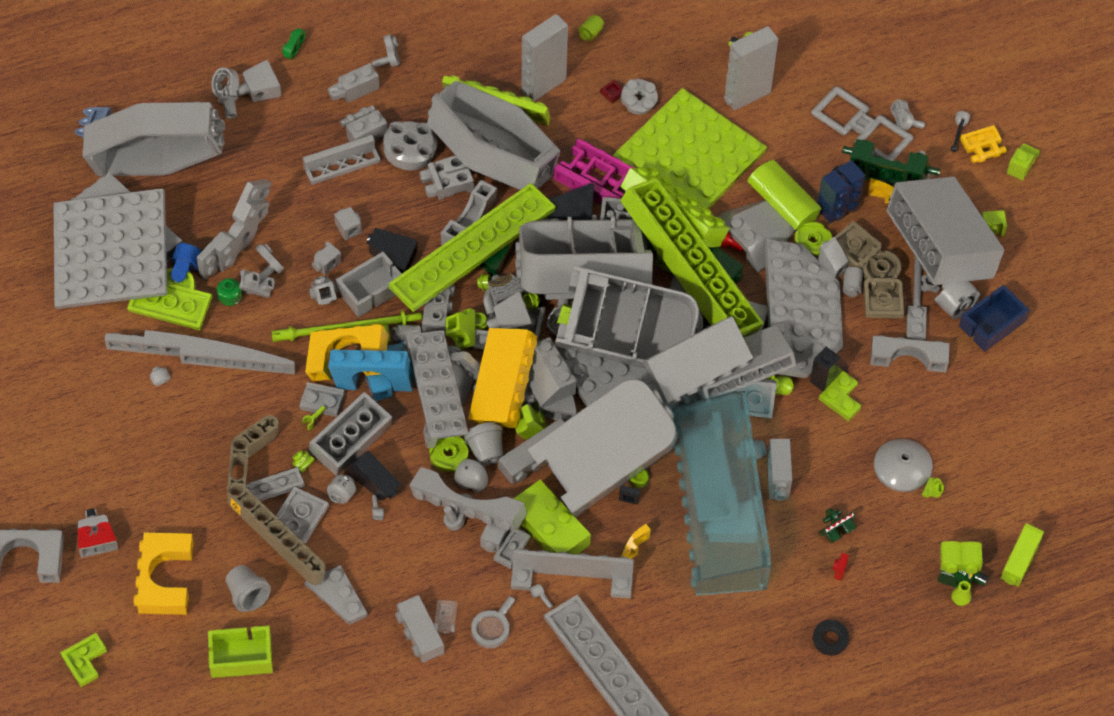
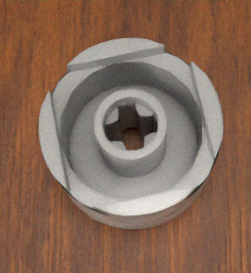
(957, 298)

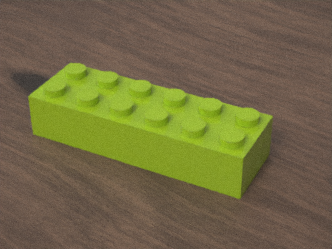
(709, 228)

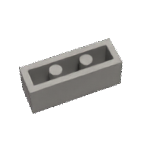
(419, 629)

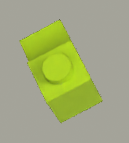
(1022, 161)

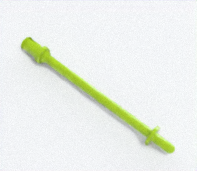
(292, 333)

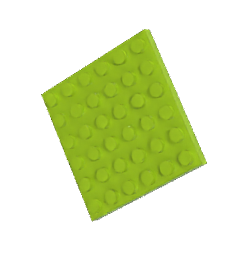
(693, 148)

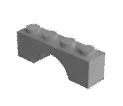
(479, 204)
(932, 354)

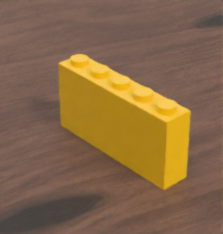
(503, 377)

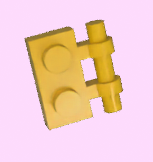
(981, 139)

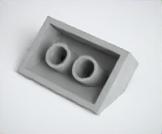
(549, 375)

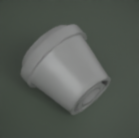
(486, 442)
(247, 588)

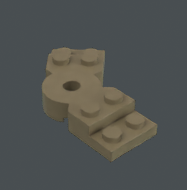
(881, 288)

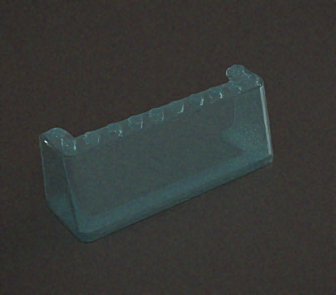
(721, 495)

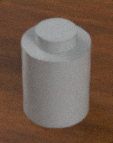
(852, 281)

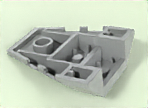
(753, 226)

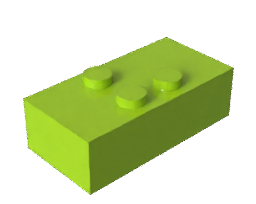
(551, 521)

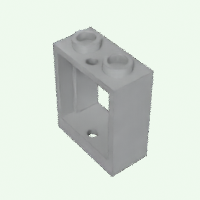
(779, 469)

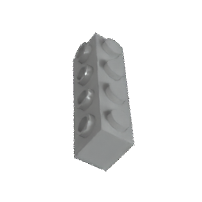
(437, 310)

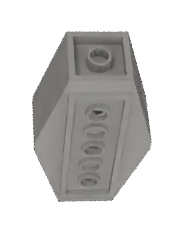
(492, 136)
(153, 139)

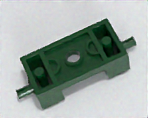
(886, 170)

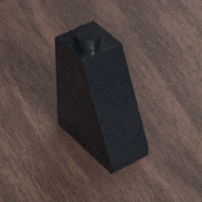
(574, 203)
(398, 248)
(826, 368)
(373, 476)

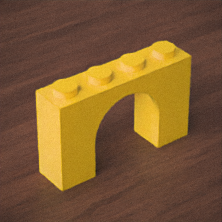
(322, 342)
(155, 550)

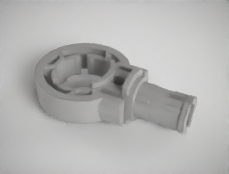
(229, 94)

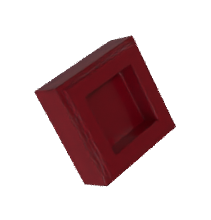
(612, 91)

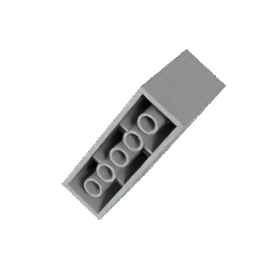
(944, 230)

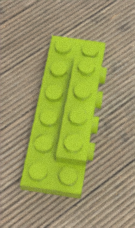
(536, 111)

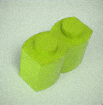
(961, 557)

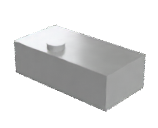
(350, 434)

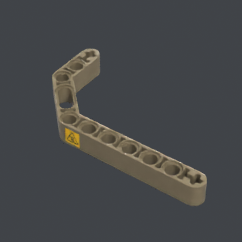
(266, 431)

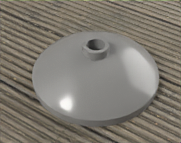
(899, 473)

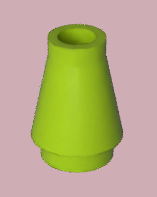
(961, 594)

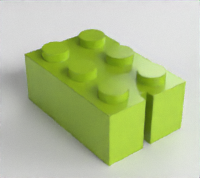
(237, 654)

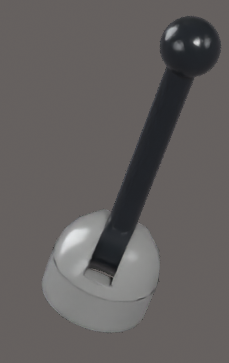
(962, 119)

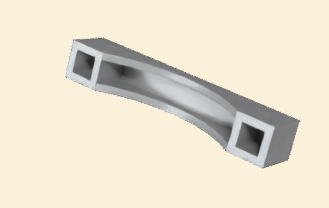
(503, 512)

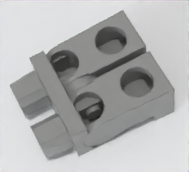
(447, 178)

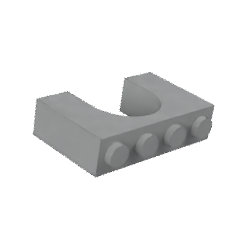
(46, 542)

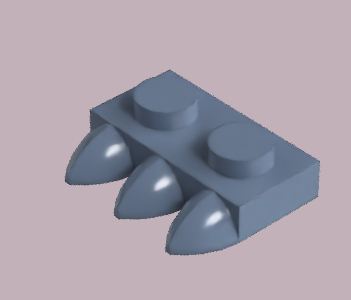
(93, 114)

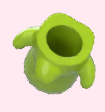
(784, 385)

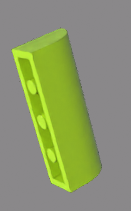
(784, 194)

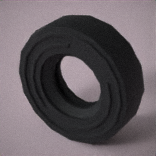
(834, 626)

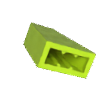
(1022, 555)

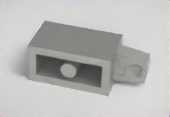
(355, 84)

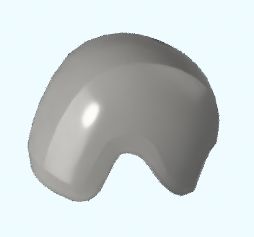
(471, 475)

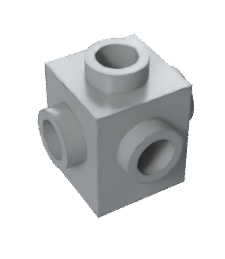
(325, 296)

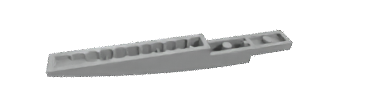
(200, 351)

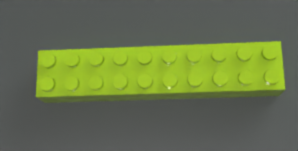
(688, 256)

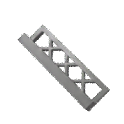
(339, 155)

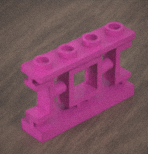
(599, 158)

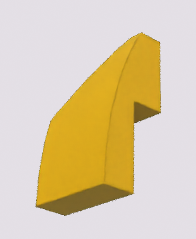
(880, 189)
(638, 537)

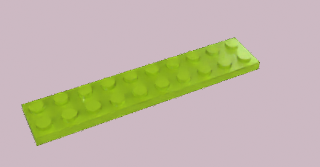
(470, 247)

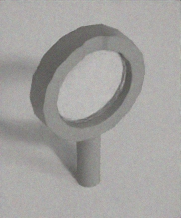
(492, 627)

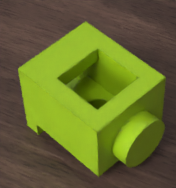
(996, 221)

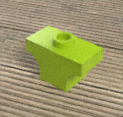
(462, 328)
(530, 422)

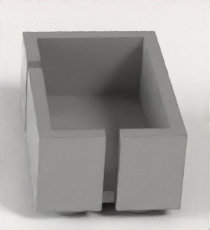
(368, 284)

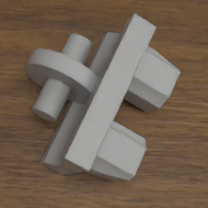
(254, 283)

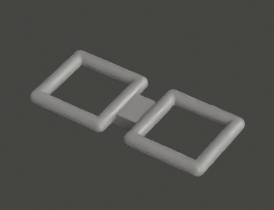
(861, 122)

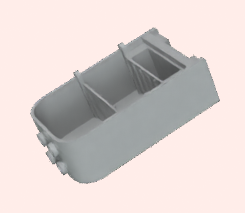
(553, 248)
(625, 318)
(607, 443)

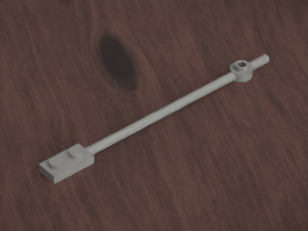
(916, 314)

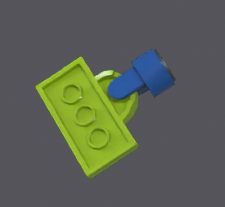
(182, 303)

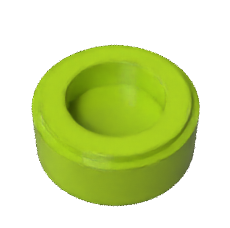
(639, 480)

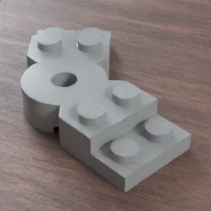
(247, 215)

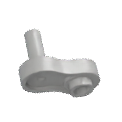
(392, 56)
(903, 115)
(265, 251)
(452, 519)

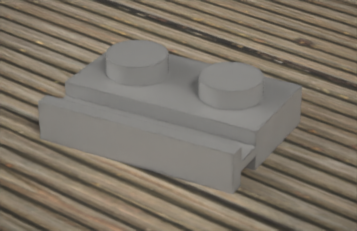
(318, 395)

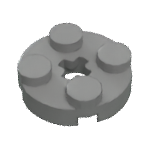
(641, 87)

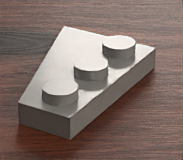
(339, 595)

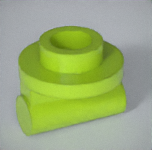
(302, 460)
(933, 488)

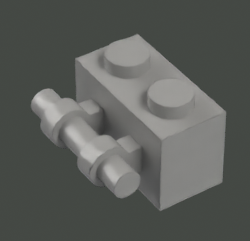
(364, 124)

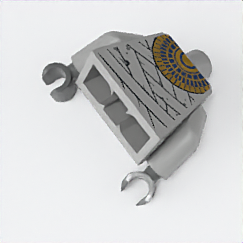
(499, 290)

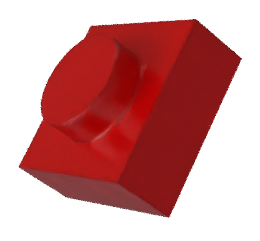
(840, 566)

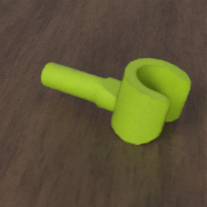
(312, 418)

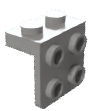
(465, 371)

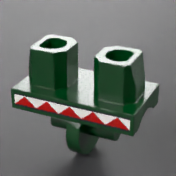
(831, 530)

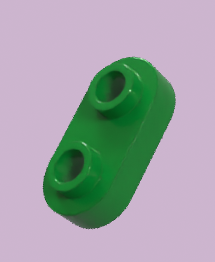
(296, 39)

